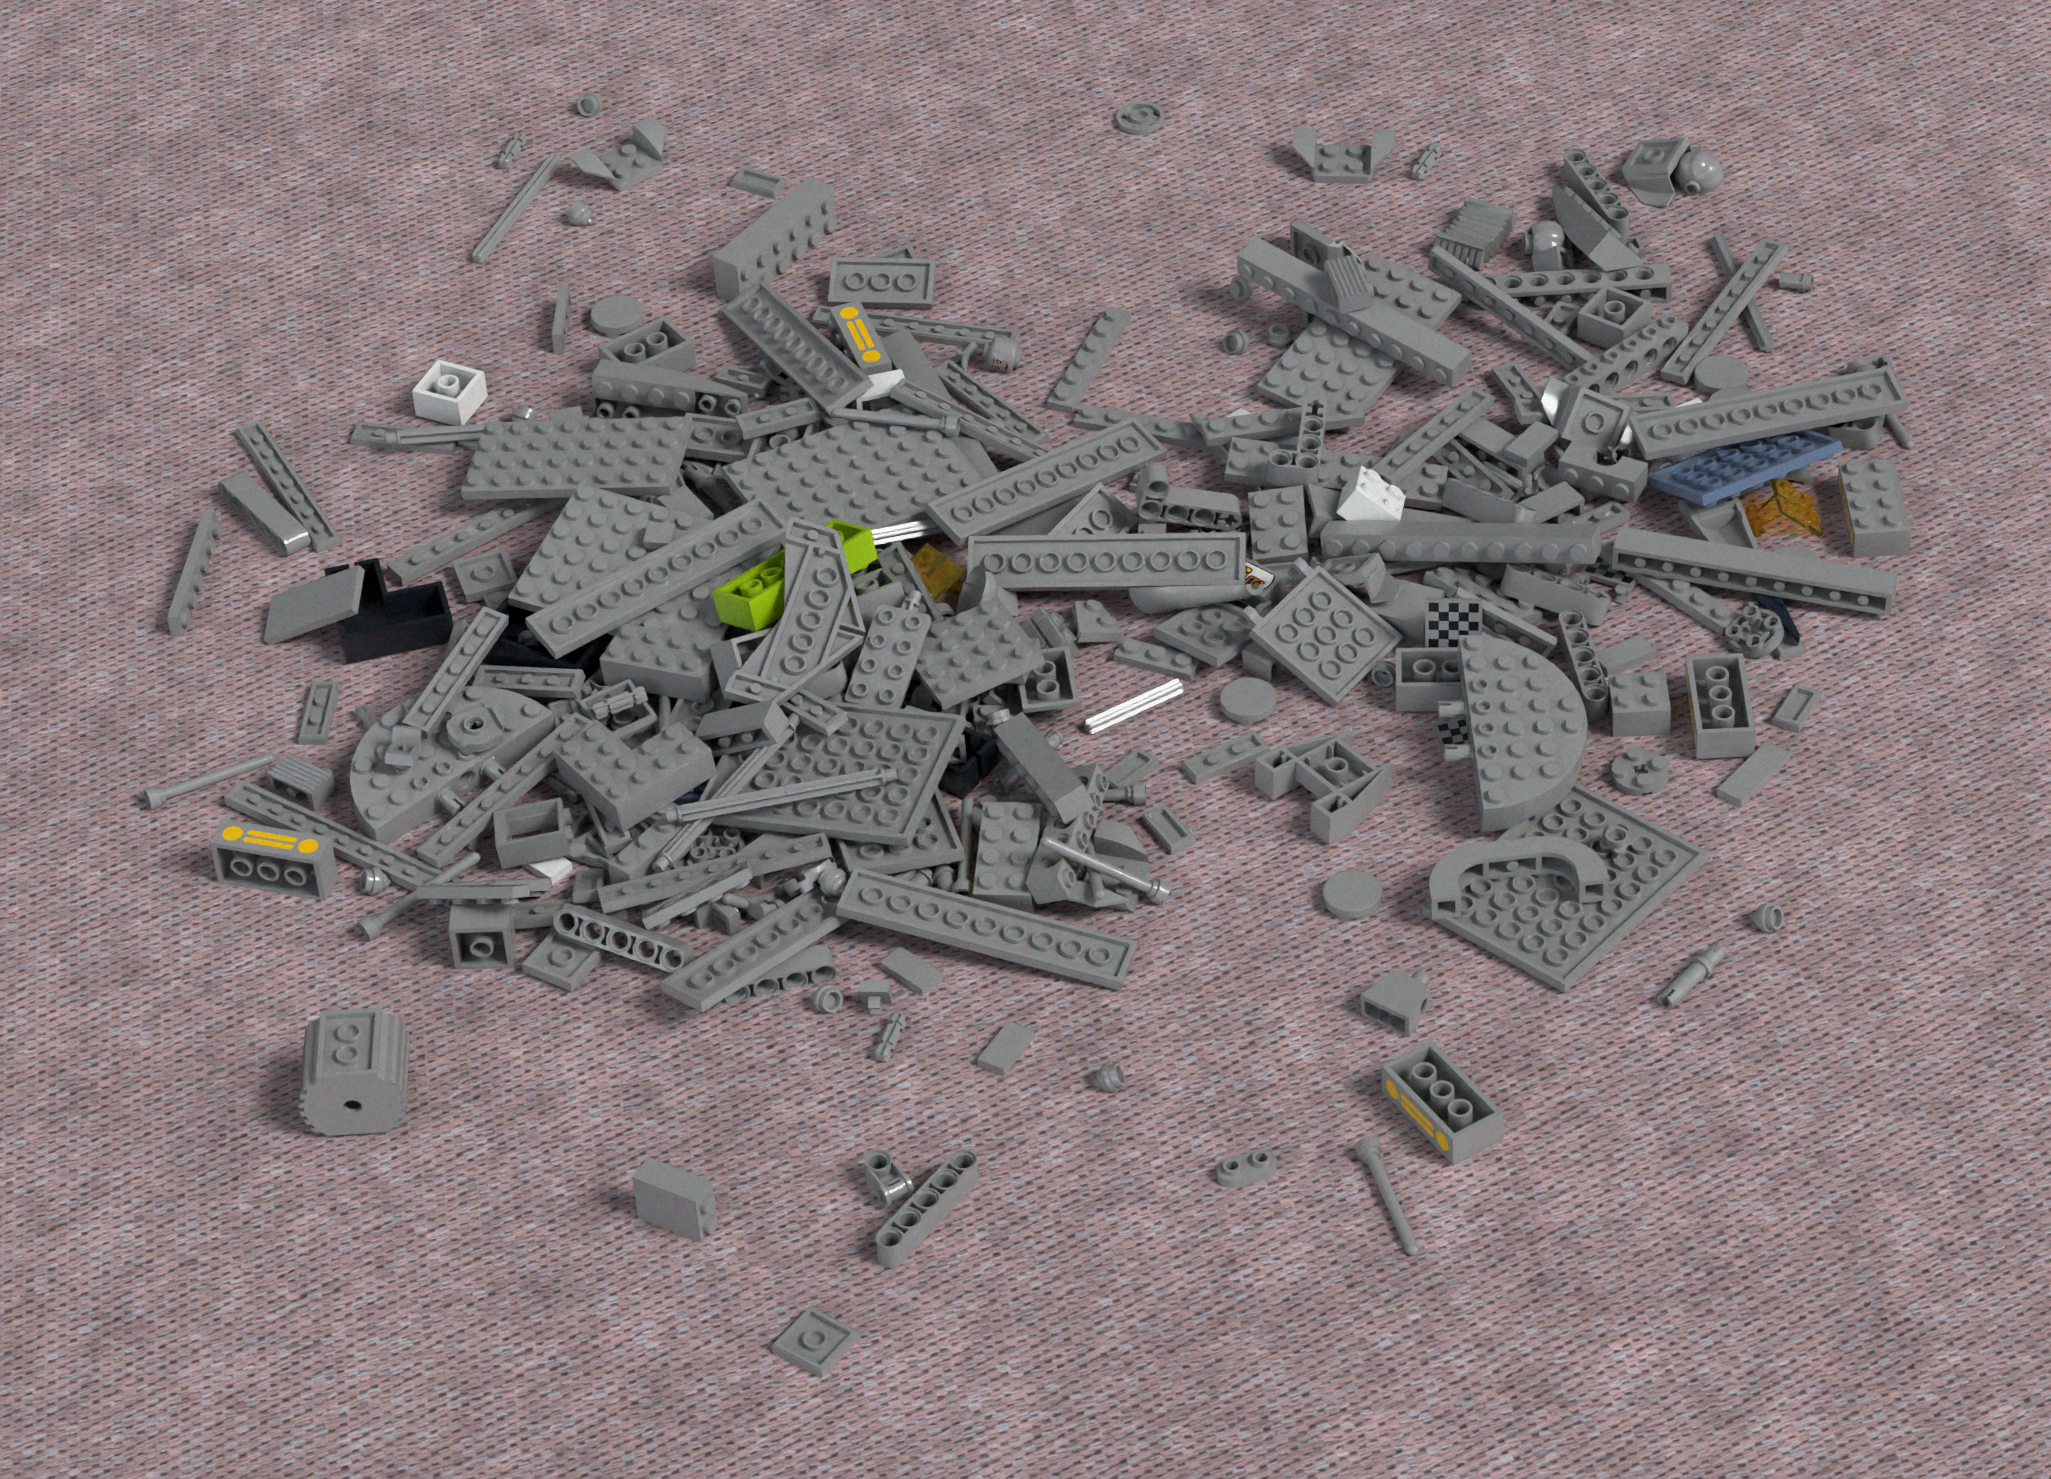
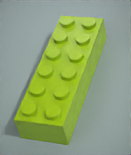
(758, 594)

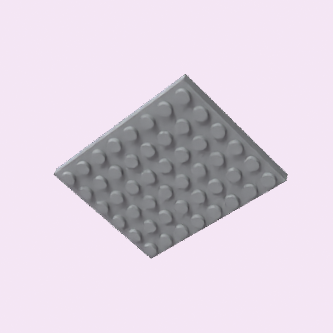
(856, 473)
(605, 533)
(872, 738)
(1539, 917)

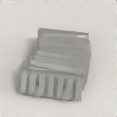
(1477, 232)

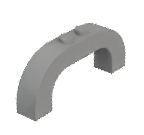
(1515, 859)

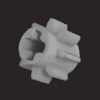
(1617, 453)

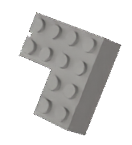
(638, 781)

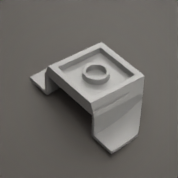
(632, 161)
(1342, 162)
(1650, 167)
(1315, 247)
(1587, 416)
(1365, 569)
(1121, 848)

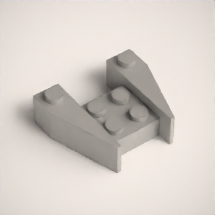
(1333, 772)

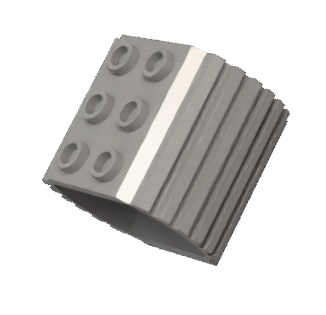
(354, 1072)

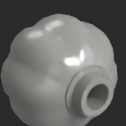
(1699, 172)
(1543, 236)

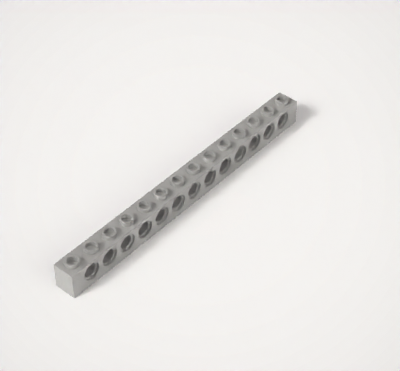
(1577, 287)

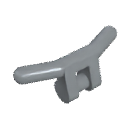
(757, 905)

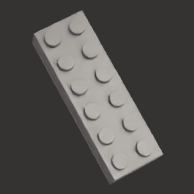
(776, 239)

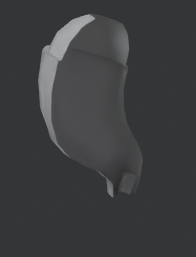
(977, 589)
(1165, 599)

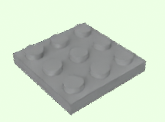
(1206, 632)

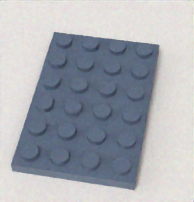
(1742, 465)

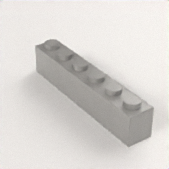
(1042, 768)

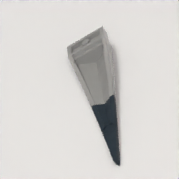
(1729, 525)

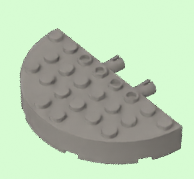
(1521, 730)
(397, 800)

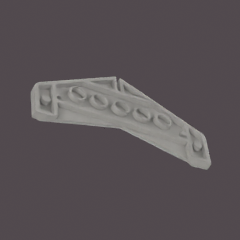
(817, 624)

